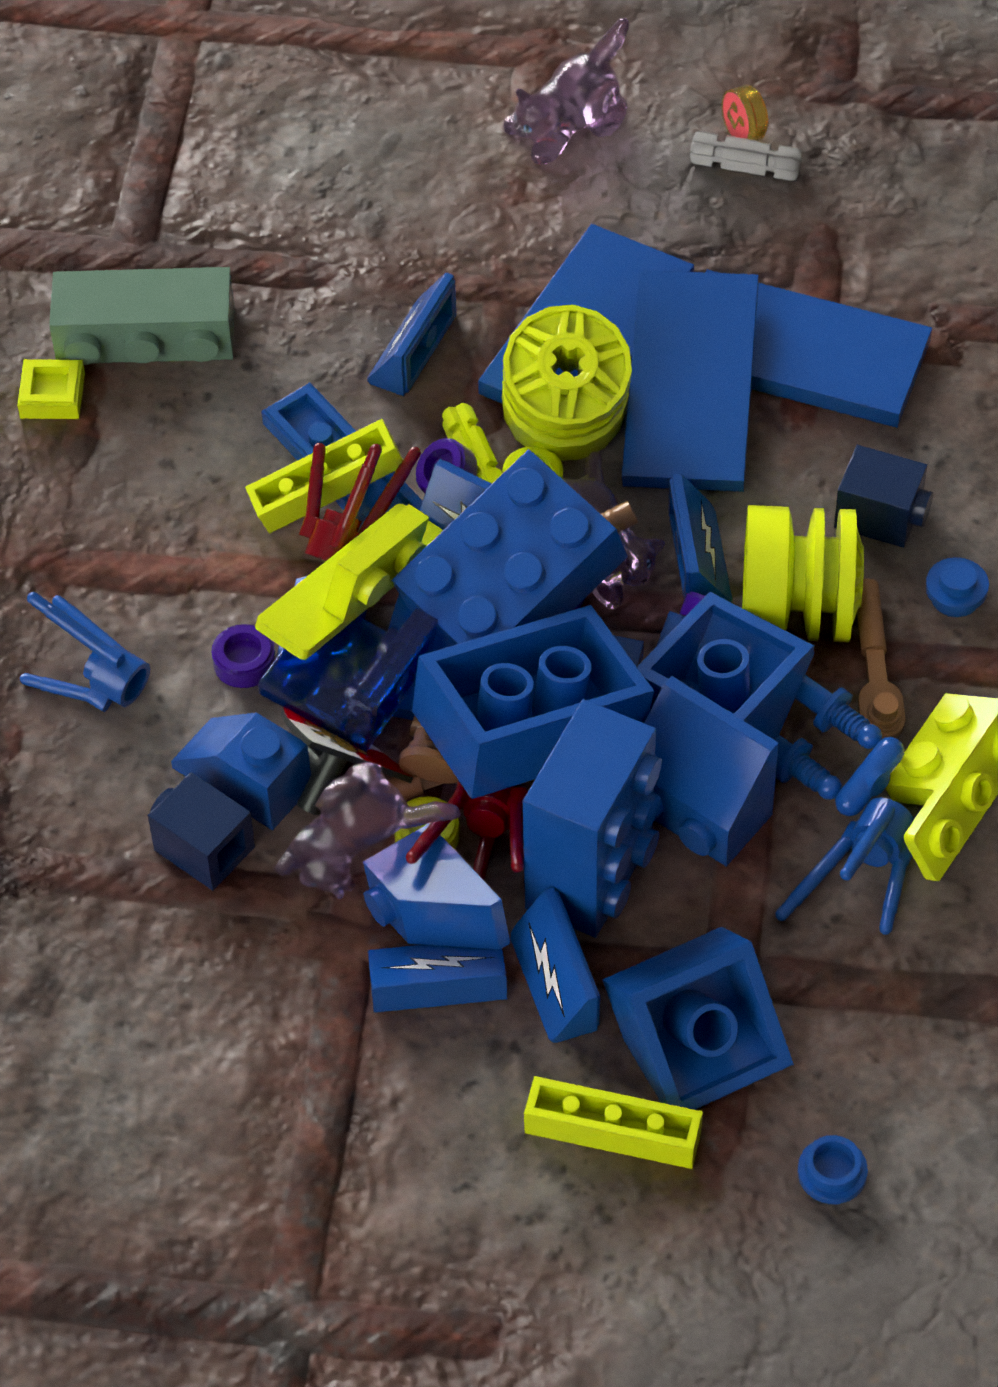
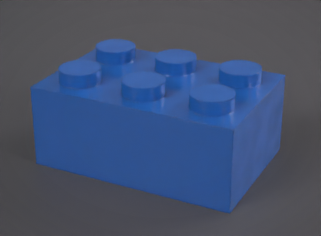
(512, 556)
(510, 694)
(592, 815)

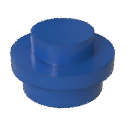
(957, 586)
(832, 1170)

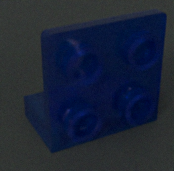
(353, 678)

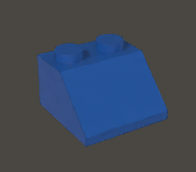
(733, 662)
(712, 774)
(699, 1019)

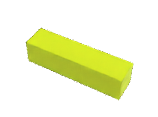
(284, 494)
(613, 1122)

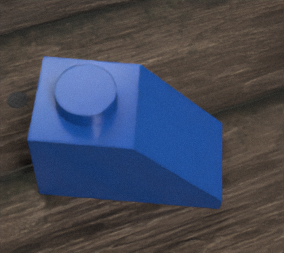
(249, 763)
(434, 899)

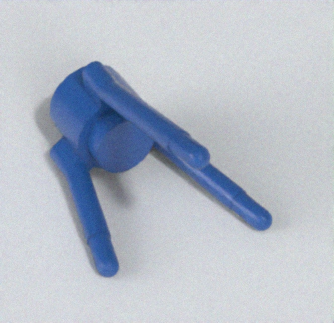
(110, 668)
(874, 841)

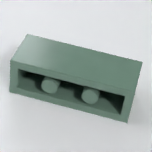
(143, 315)

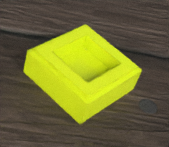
(51, 389)

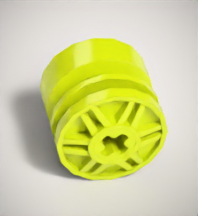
(563, 410)
(803, 572)

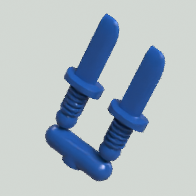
(872, 774)

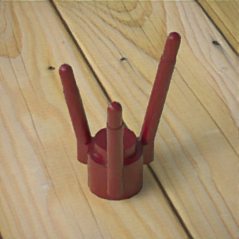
(338, 528)
(486, 817)

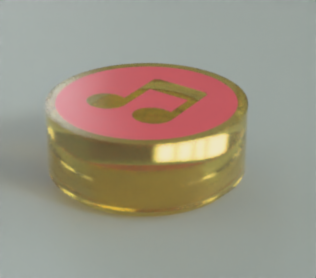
(744, 113)

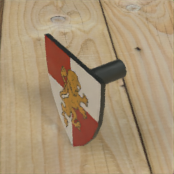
(329, 756)

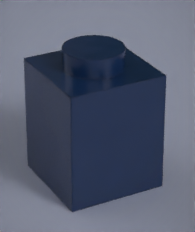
(885, 494)
(201, 830)

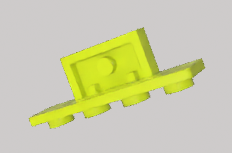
(347, 582)
(952, 775)

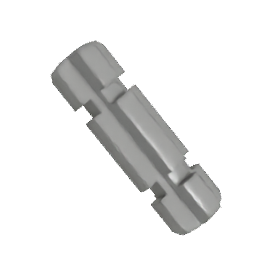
(746, 156)

